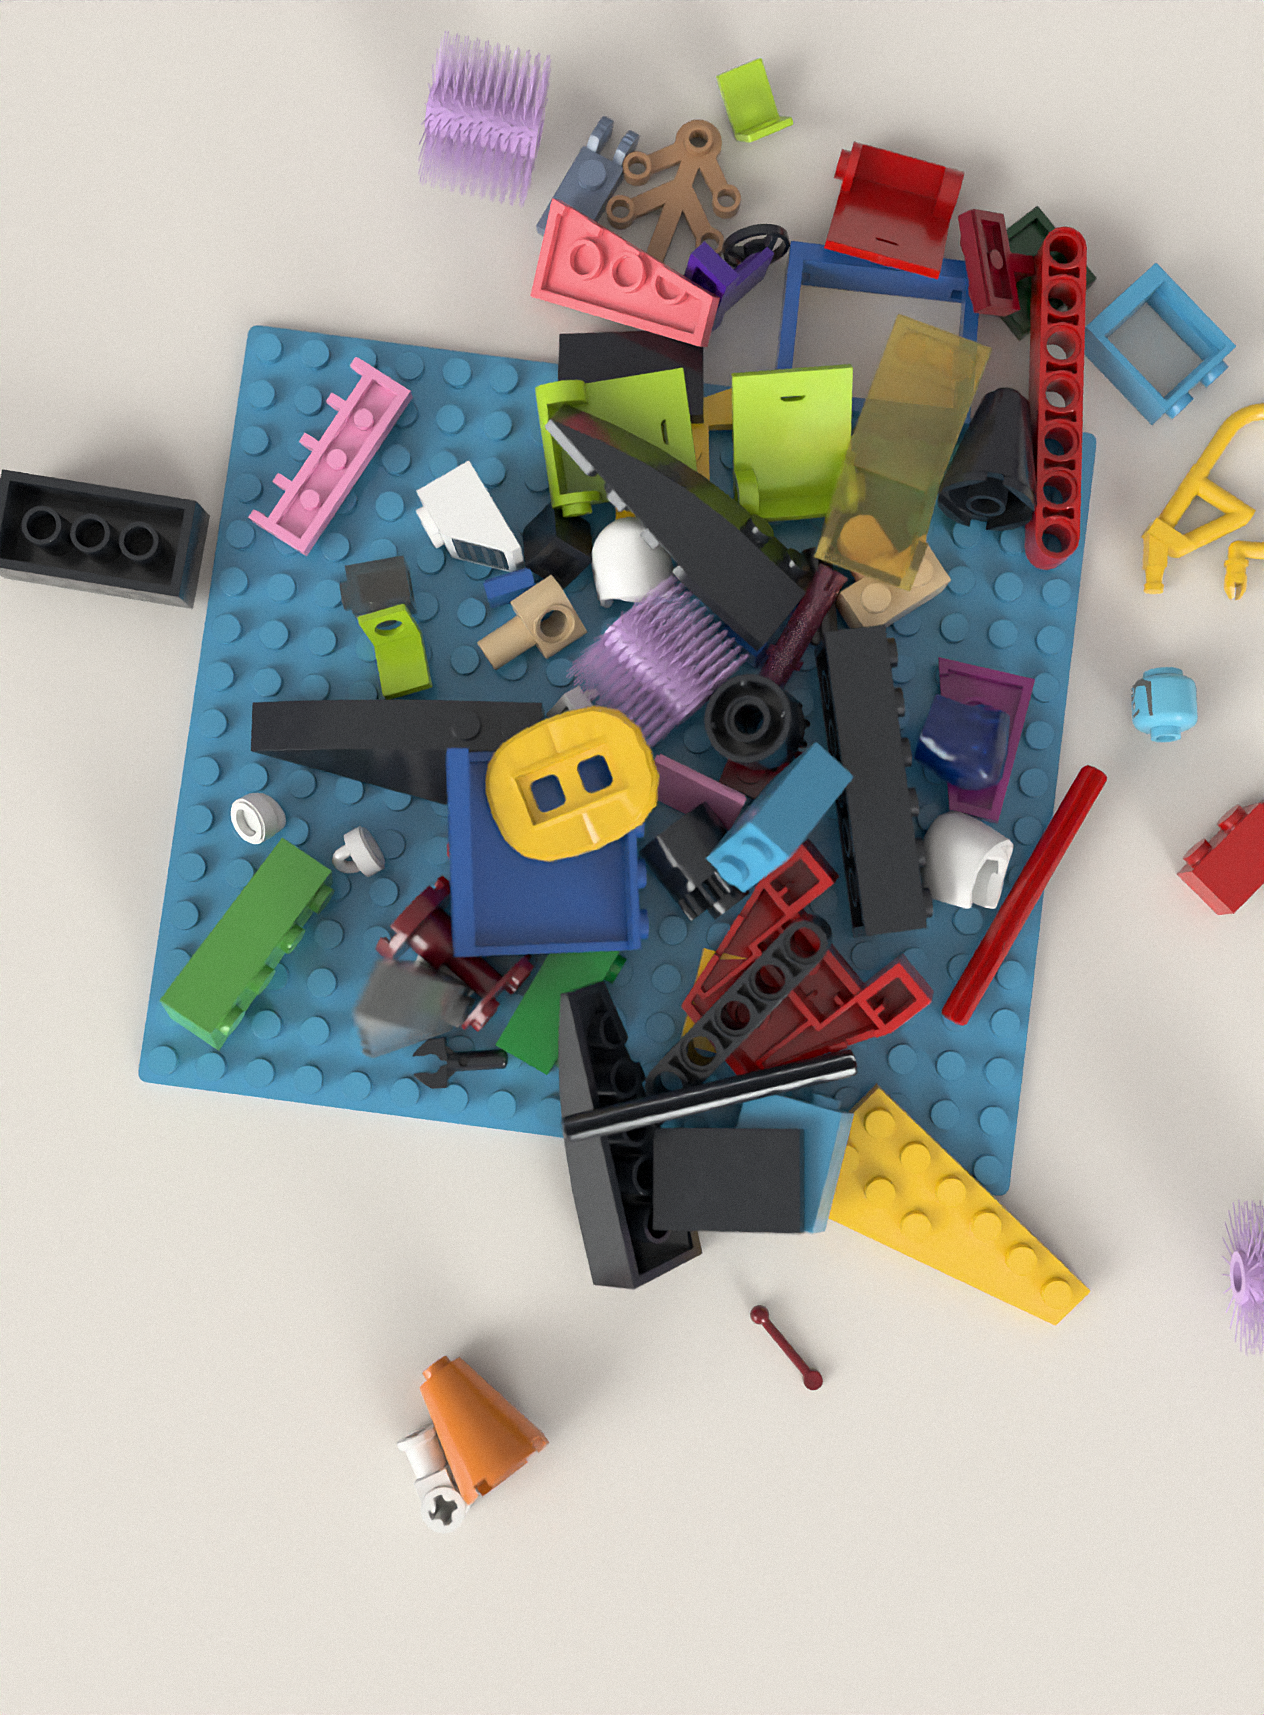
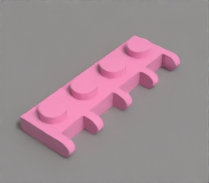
(335, 459)

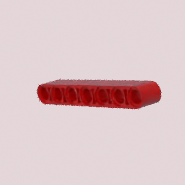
(1065, 378)

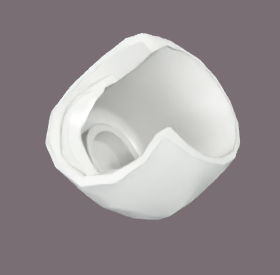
(626, 565)
(965, 861)

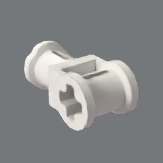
(434, 1480)

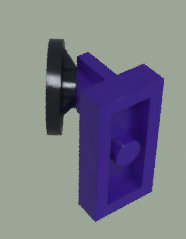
(749, 260)

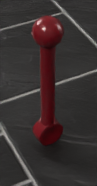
(811, 1377)

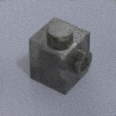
(378, 586)

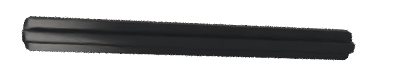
(708, 1096)

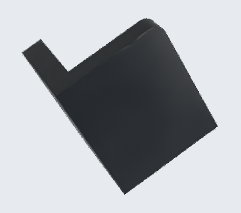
(557, 545)

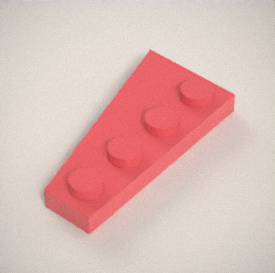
(615, 280)

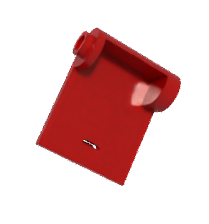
(893, 209)

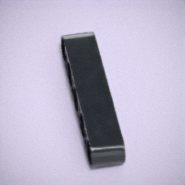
(751, 991)

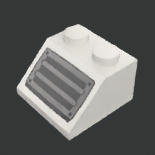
(467, 522)

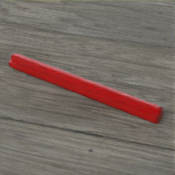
(1024, 895)

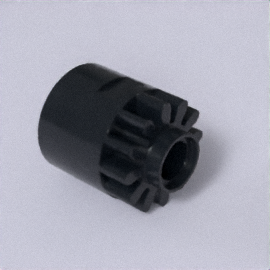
(739, 708)
(682, 868)

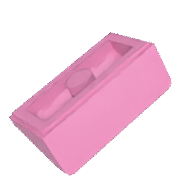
(686, 789)

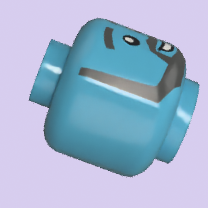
(1164, 704)

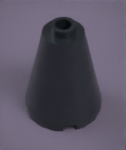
(993, 466)

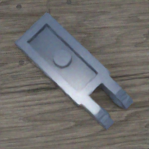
(592, 177)

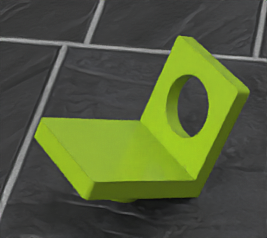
(750, 102)
(398, 652)

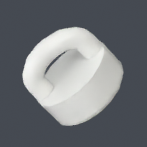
(257, 817)
(364, 852)

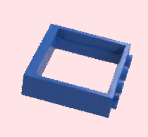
(820, 267)

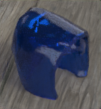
(964, 743)

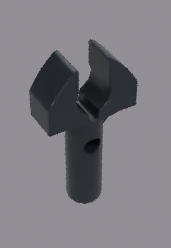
(457, 1061)

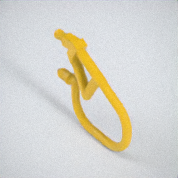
(1164, 541)

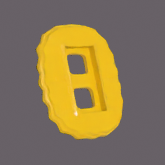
(585, 818)

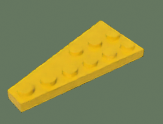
(925, 1204)

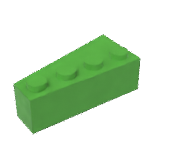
(248, 944)

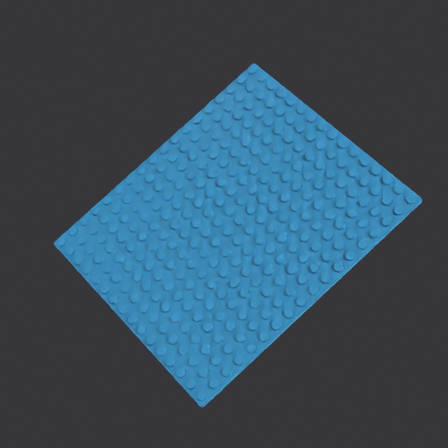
(284, 636)

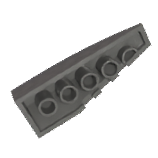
(408, 1005)

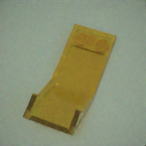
(901, 452)

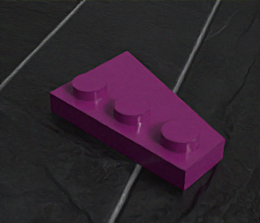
(1002, 691)

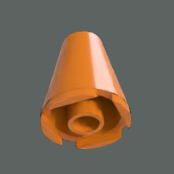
(477, 1427)

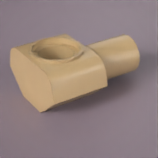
(528, 629)

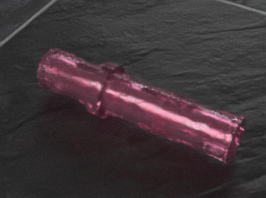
(802, 626)

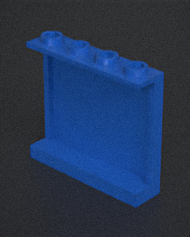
(529, 904)

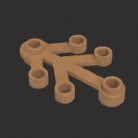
(678, 194)

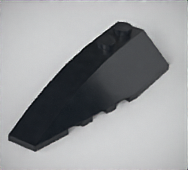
(718, 545)
(386, 741)
(615, 1171)

